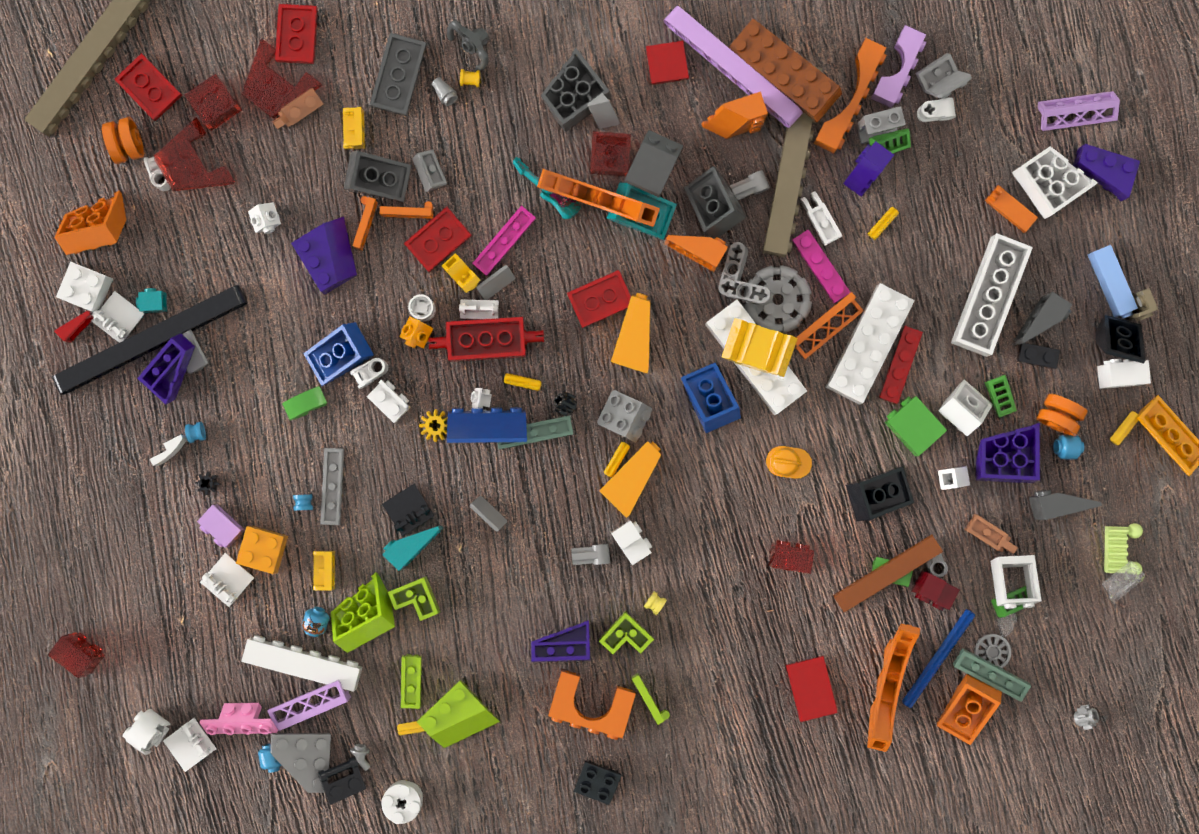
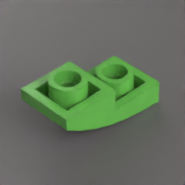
(304, 402)

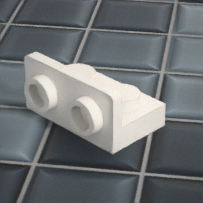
(388, 401)

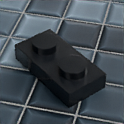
(1038, 355)

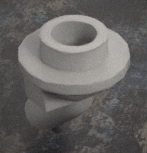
(360, 752)

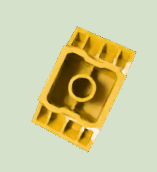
(759, 348)

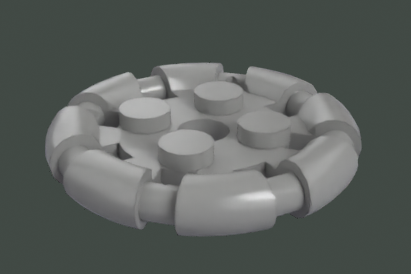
(789, 297)

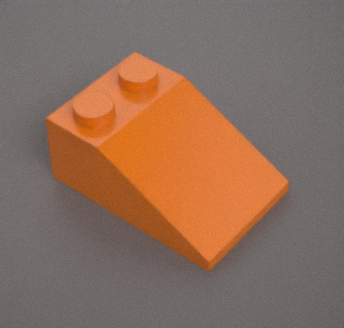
(702, 250)
(969, 709)

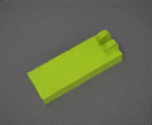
(411, 681)
(658, 716)

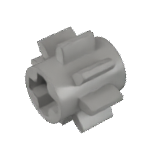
(1086, 717)

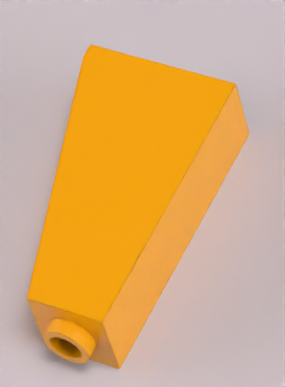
(634, 338)
(631, 479)

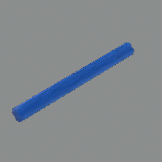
(938, 658)

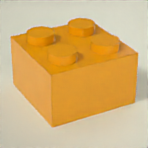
(262, 549)

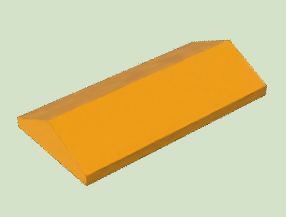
(1171, 433)

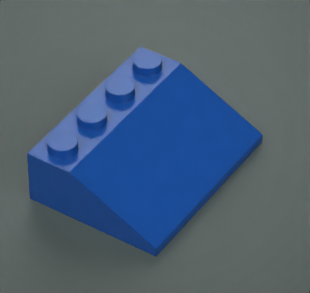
(486, 425)

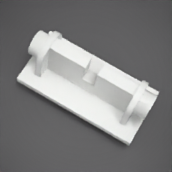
(478, 309)
(481, 398)

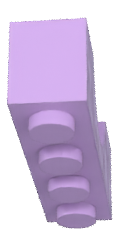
(908, 46)

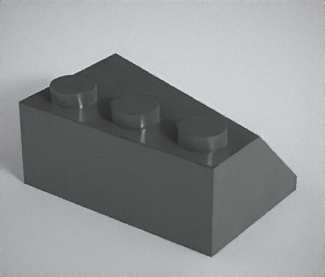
(572, 91)

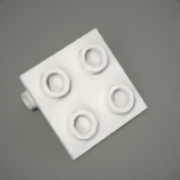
(117, 317)
(227, 580)
(189, 744)

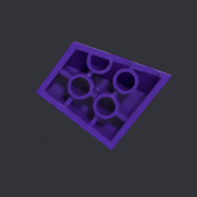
(327, 255)
(1010, 456)

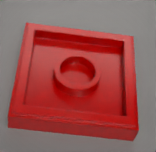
(667, 62)

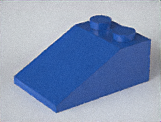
(338, 353)
(711, 397)

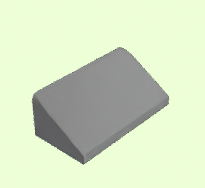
(603, 112)
(429, 170)
(495, 282)
(198, 359)
(488, 513)

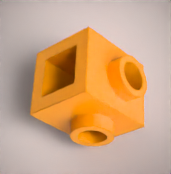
(415, 333)

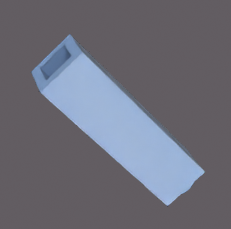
(1113, 282)

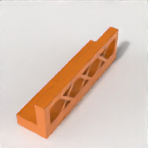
(818, 324)

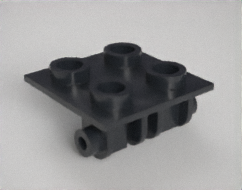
(408, 510)
(597, 782)

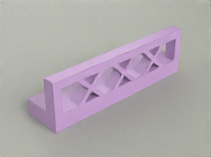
(1065, 106)
(312, 710)

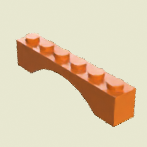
(866, 62)

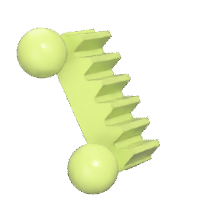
(1116, 546)

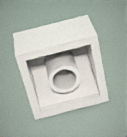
(965, 408)

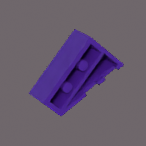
(869, 166)

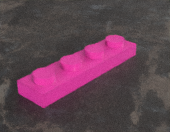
(504, 241)
(821, 266)

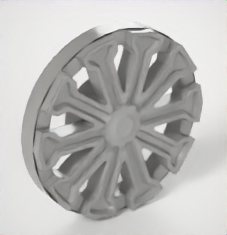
(993, 650)

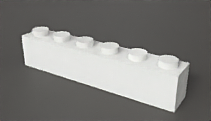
(301, 663)

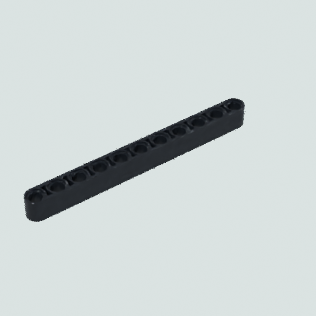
(149, 340)

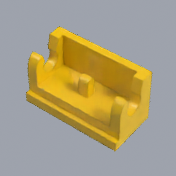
(353, 128)
(324, 570)

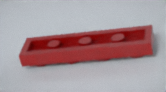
(900, 365)

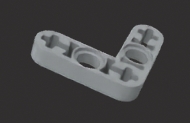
(734, 280)

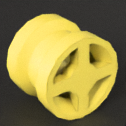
(655, 603)

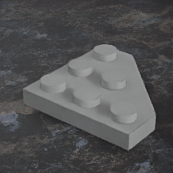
(303, 756)

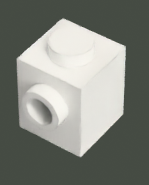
(954, 478)

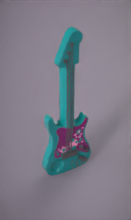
(565, 206)

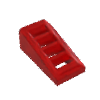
(73, 328)

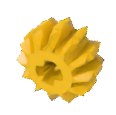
(431, 431)

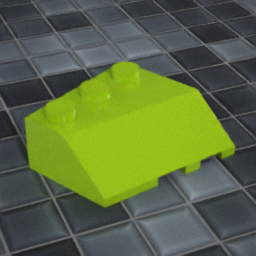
(363, 615)
(456, 716)

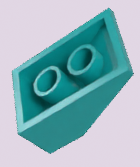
(664, 216)
(404, 550)

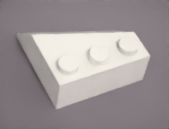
(1052, 181)

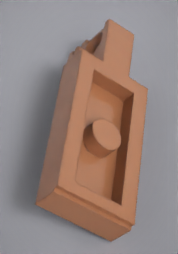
(298, 109)
(990, 534)

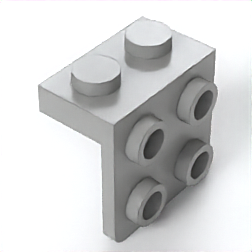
(942, 77)
(624, 416)

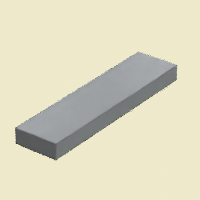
(332, 486)

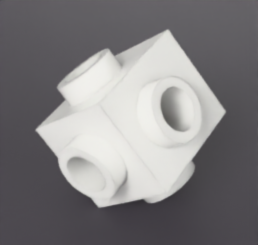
(264, 218)

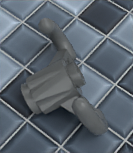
(472, 41)

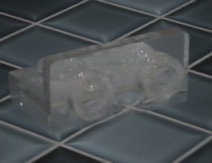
(1123, 581)

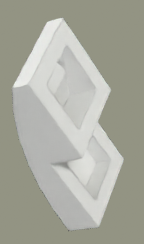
(172, 447)

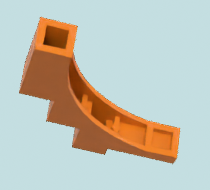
(598, 197)
(888, 687)

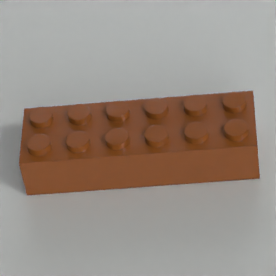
(786, 70)

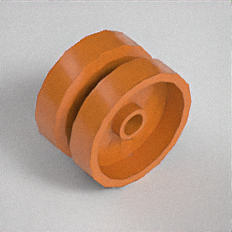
(123, 140)
(1062, 414)

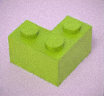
(418, 593)
(626, 629)

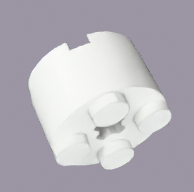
(146, 731)
(398, 812)

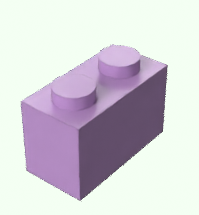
(220, 526)

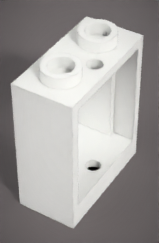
(1031, 580)

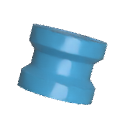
(195, 432)
(303, 502)

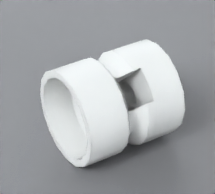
(422, 308)

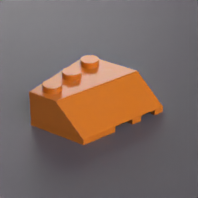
(738, 116)
(92, 226)

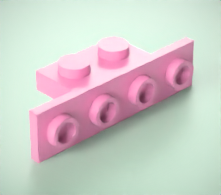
(239, 719)

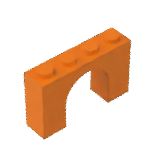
(611, 723)

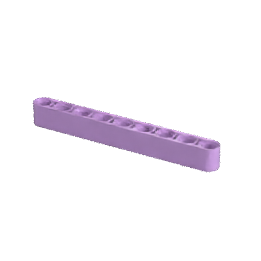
(732, 65)

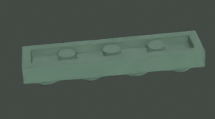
(543, 431)
(991, 675)

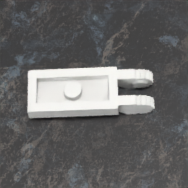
(821, 220)

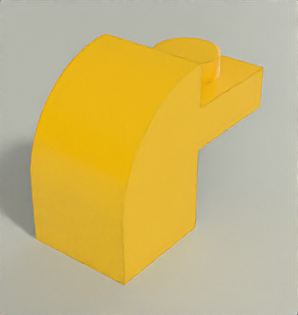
(461, 273)

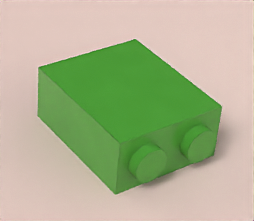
(915, 425)

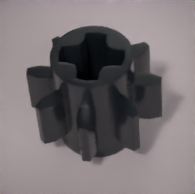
(565, 403)
(202, 482)

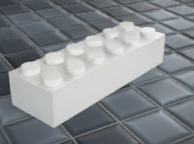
(991, 295)
(869, 344)
(774, 390)

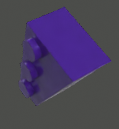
(1107, 168)
(168, 369)
(563, 646)

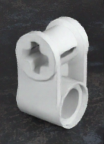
(939, 110)
(155, 174)
(366, 374)

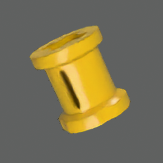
(470, 78)

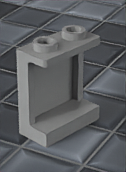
(879, 123)

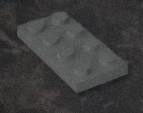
(398, 74)

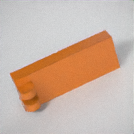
(1011, 209)
(408, 212)
(366, 221)

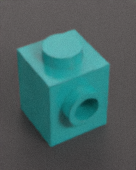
(151, 301)

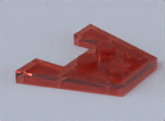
(269, 89)
(182, 165)

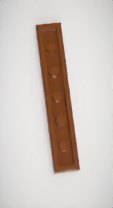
(888, 573)

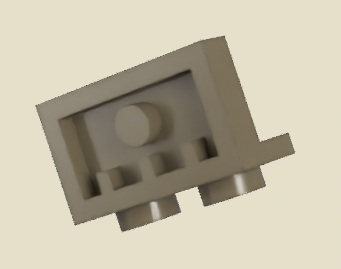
(1145, 304)

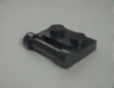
(343, 786)

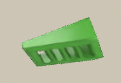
(888, 137)
(1007, 393)
(1001, 611)

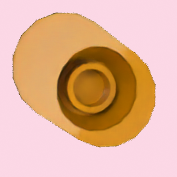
(789, 462)

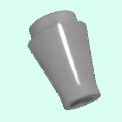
(445, 93)

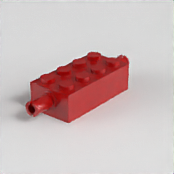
(486, 339)

